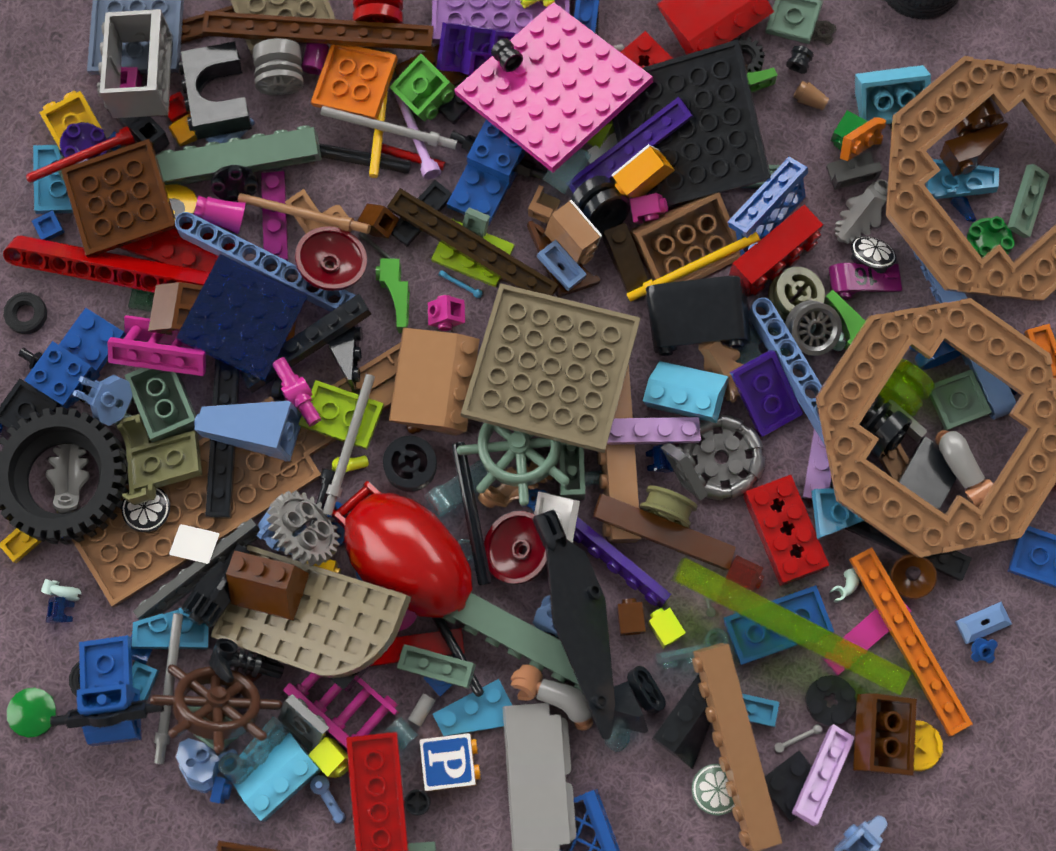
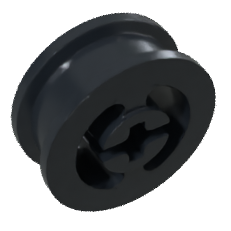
(400, 447)

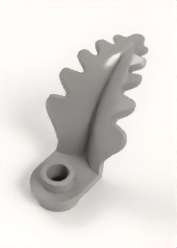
(863, 212)
(67, 476)

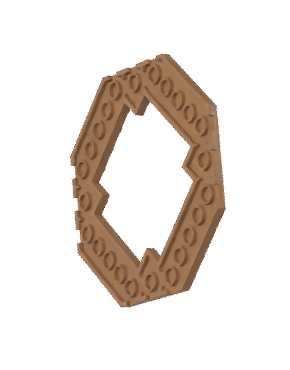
(918, 213)
(889, 504)

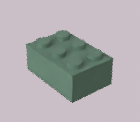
(162, 402)

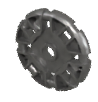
(735, 451)

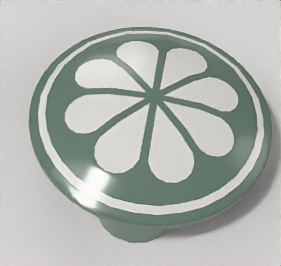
(710, 790)

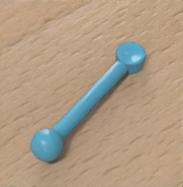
(477, 293)

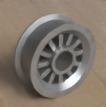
(808, 341)

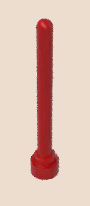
(122, 138)

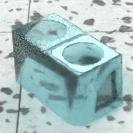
(565, 173)

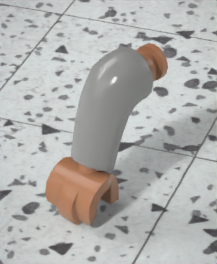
(963, 465)
(561, 695)

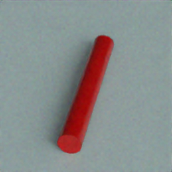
(404, 154)

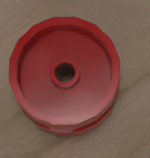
(378, 11)

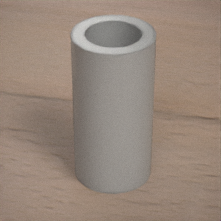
(421, 709)

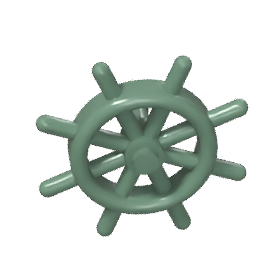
(518, 446)

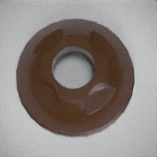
(918, 587)

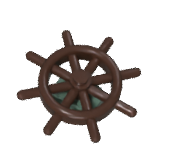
(213, 713)

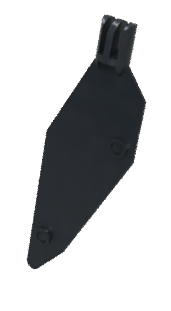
(579, 618)

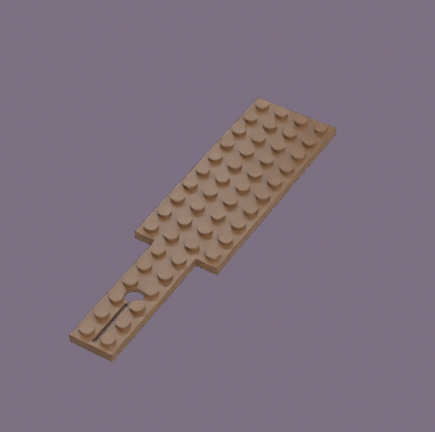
(132, 560)

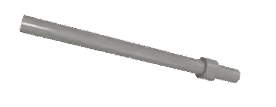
(433, 138)
(334, 490)
(162, 737)

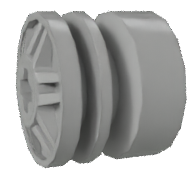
(278, 67)

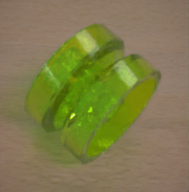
(908, 387)

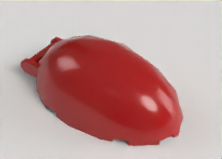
(405, 551)

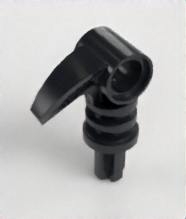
(226, 656)

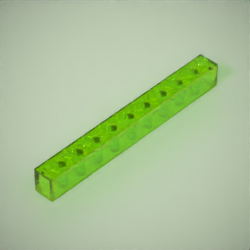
(791, 626)

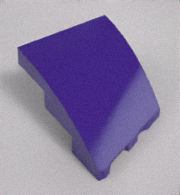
(467, 46)

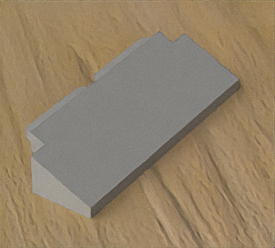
(536, 771)

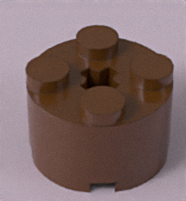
(982, 117)

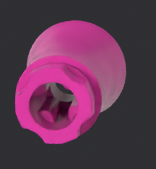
(221, 212)

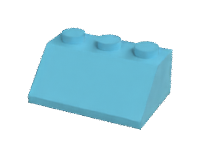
(889, 90)
(686, 391)
(278, 778)

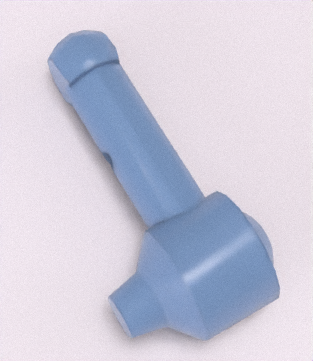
(321, 785)

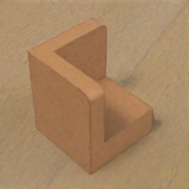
(542, 205)

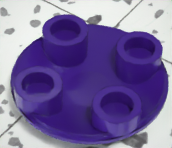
(80, 137)

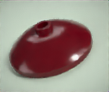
(333, 248)
(505, 546)

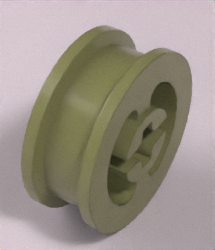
(786, 286)
(669, 505)

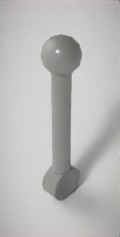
(779, 747)

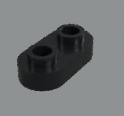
(646, 690)

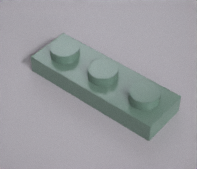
(1028, 201)
(436, 666)

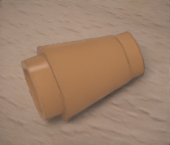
(810, 95)

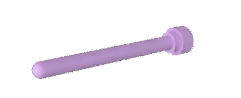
(428, 167)

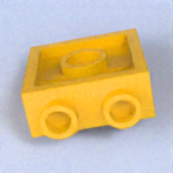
(68, 111)

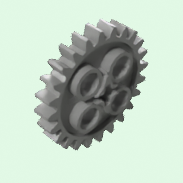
(292, 512)

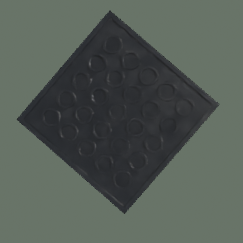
(721, 142)

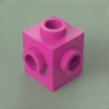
(446, 312)

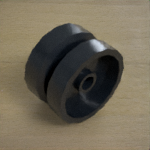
(601, 203)

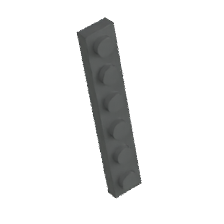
(188, 578)

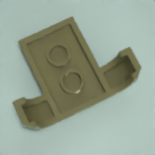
(157, 462)

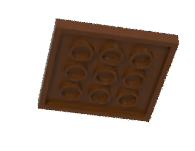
(119, 198)

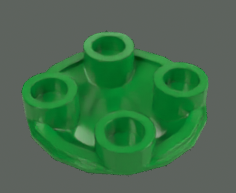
(988, 233)
(31, 712)

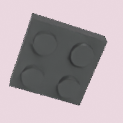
(683, 467)
(302, 722)

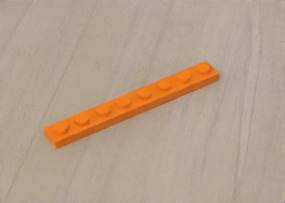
(910, 642)

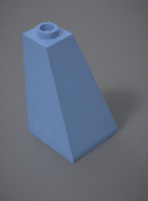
(257, 427)

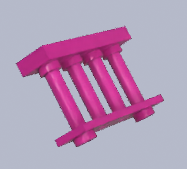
(150, 353)
(337, 725)

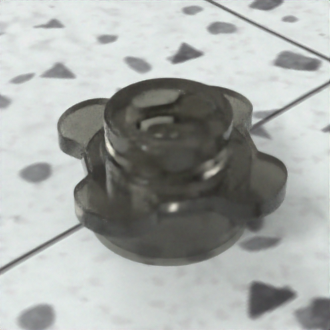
(825, 26)

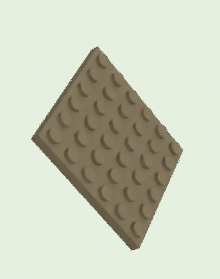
(551, 368)

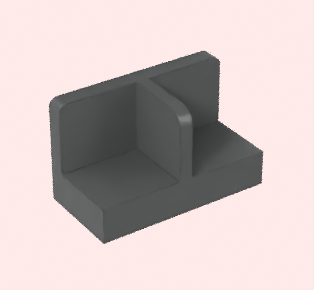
(854, 171)

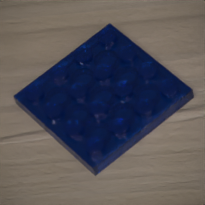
(242, 317)

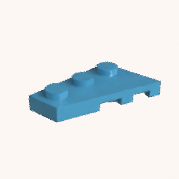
(979, 181)
(49, 191)
(830, 514)
(156, 631)
(474, 712)

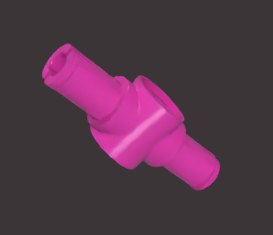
(296, 391)

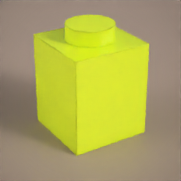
(666, 626)
(330, 758)

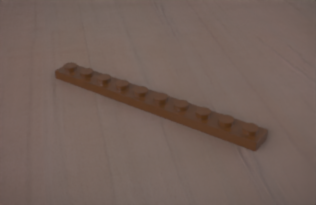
(318, 30)

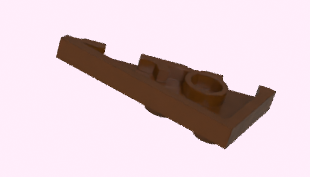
(541, 241)

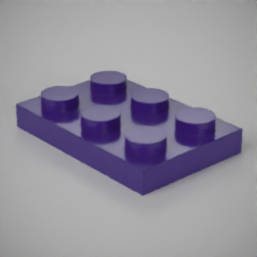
(766, 393)

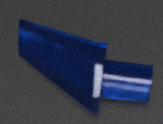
(963, 206)

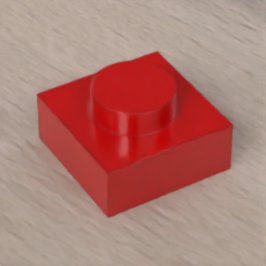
(176, 107)

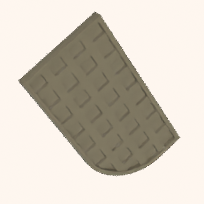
(336, 629)

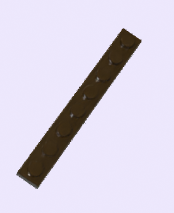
(469, 244)

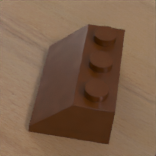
(265, 585)
(885, 734)

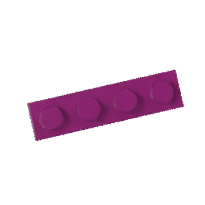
(274, 223)

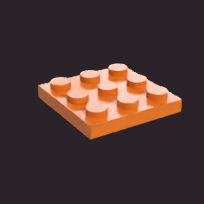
(354, 80)

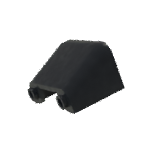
(698, 313)

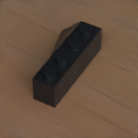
(685, 726)

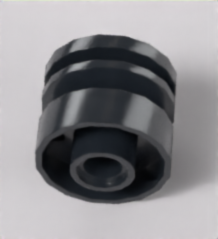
(887, 428)

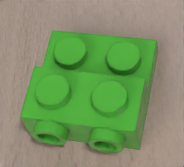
(423, 88)

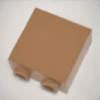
(573, 232)

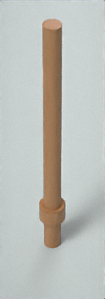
(345, 223)

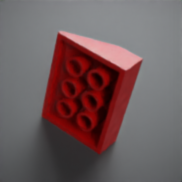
(711, 22)

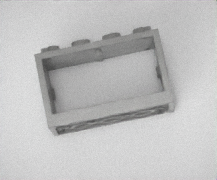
(135, 27)

